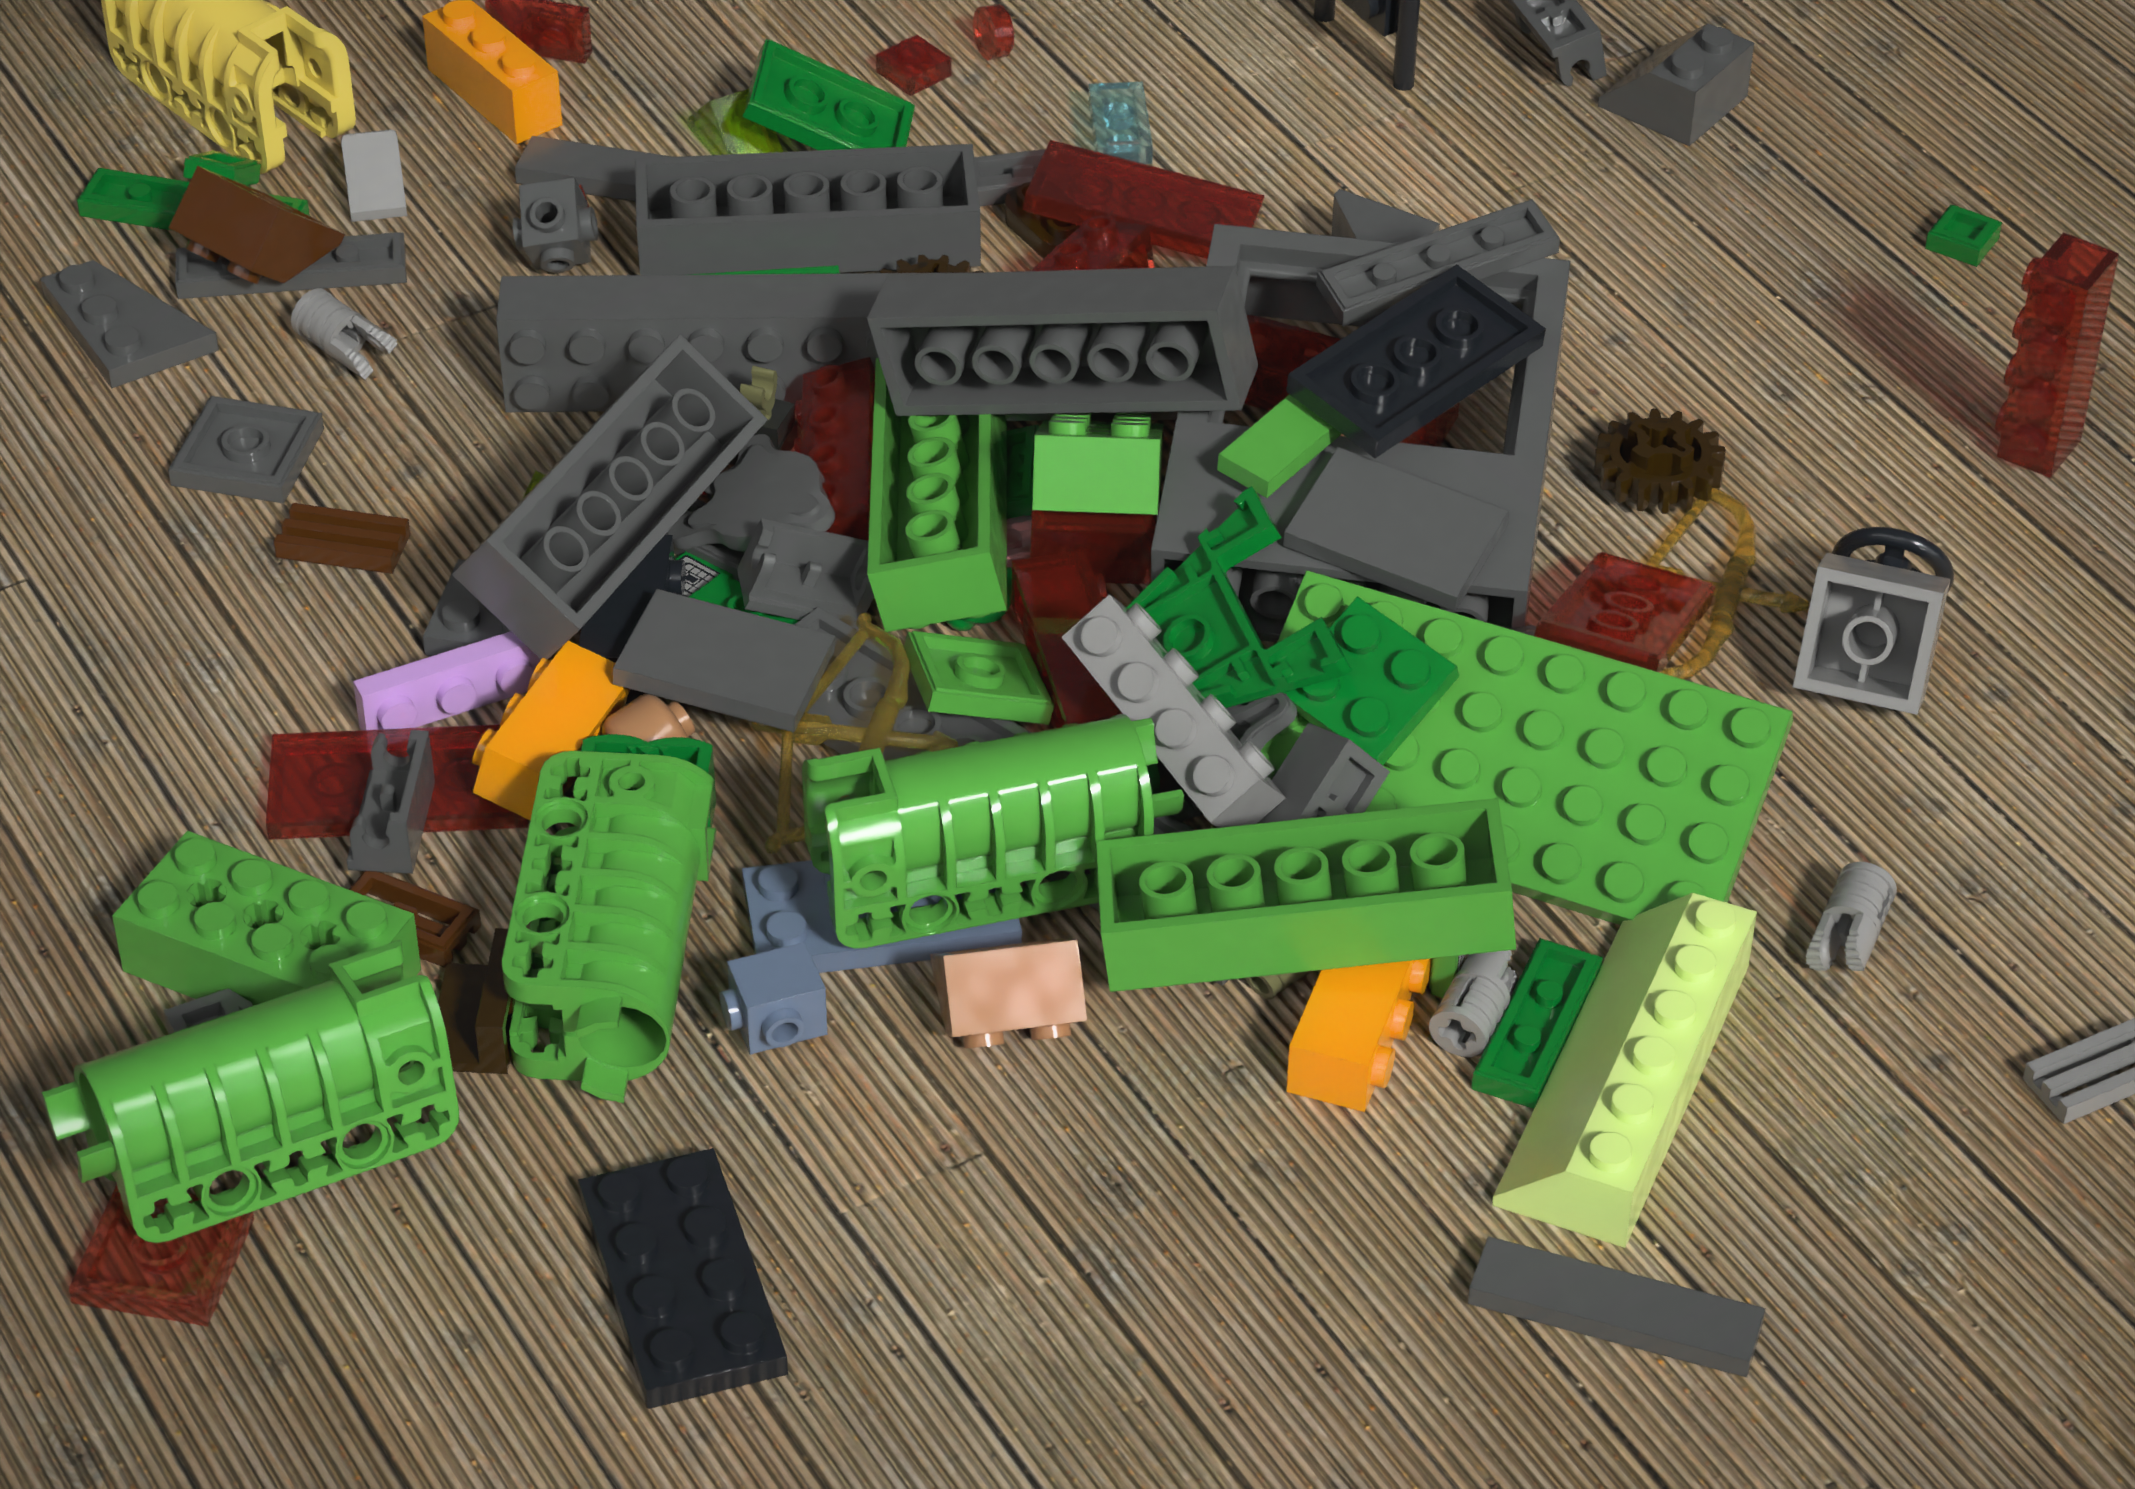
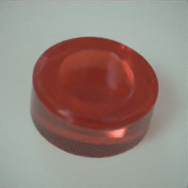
(993, 31)

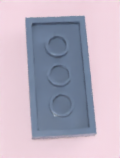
(792, 907)

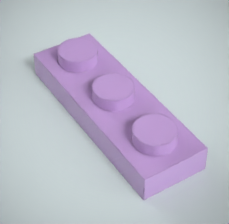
(445, 684)

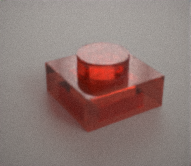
(913, 65)

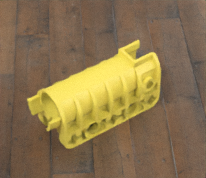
(229, 66)

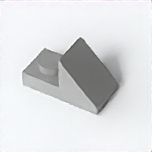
(373, 175)

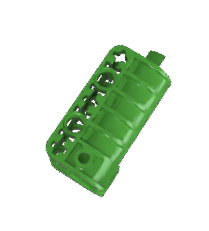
(976, 824)
(605, 915)
(261, 1090)

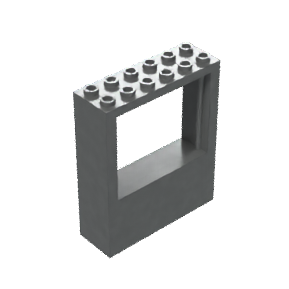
(1280, 281)

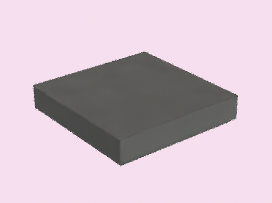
(246, 449)

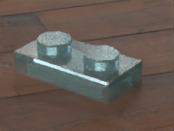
(1121, 121)

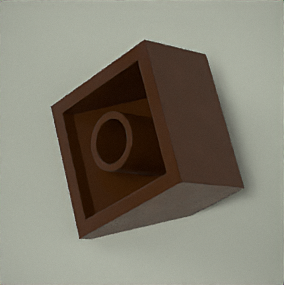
(249, 229)

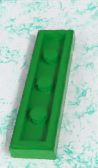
(141, 198)

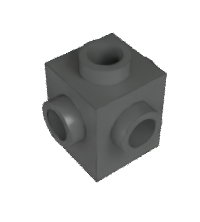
(555, 225)

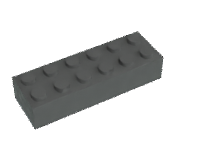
(807, 210)
(1064, 341)
(610, 499)

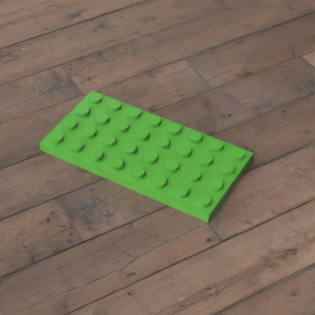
(1603, 771)

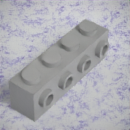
(1190, 731)

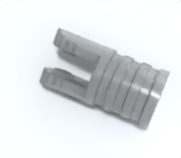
(338, 330)
(1852, 916)
(1478, 1009)

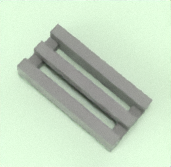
(2085, 1063)

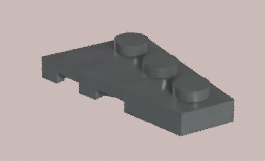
(122, 325)

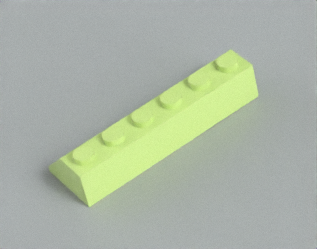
(1629, 1068)

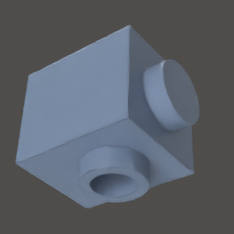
(775, 998)

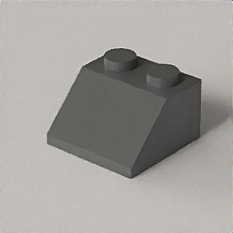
(1685, 84)

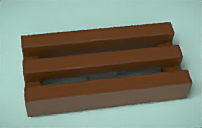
(342, 538)
(433, 938)

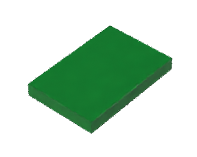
(823, 104)

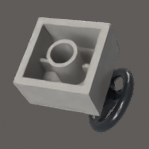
(1875, 621)

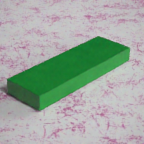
(1536, 1023)

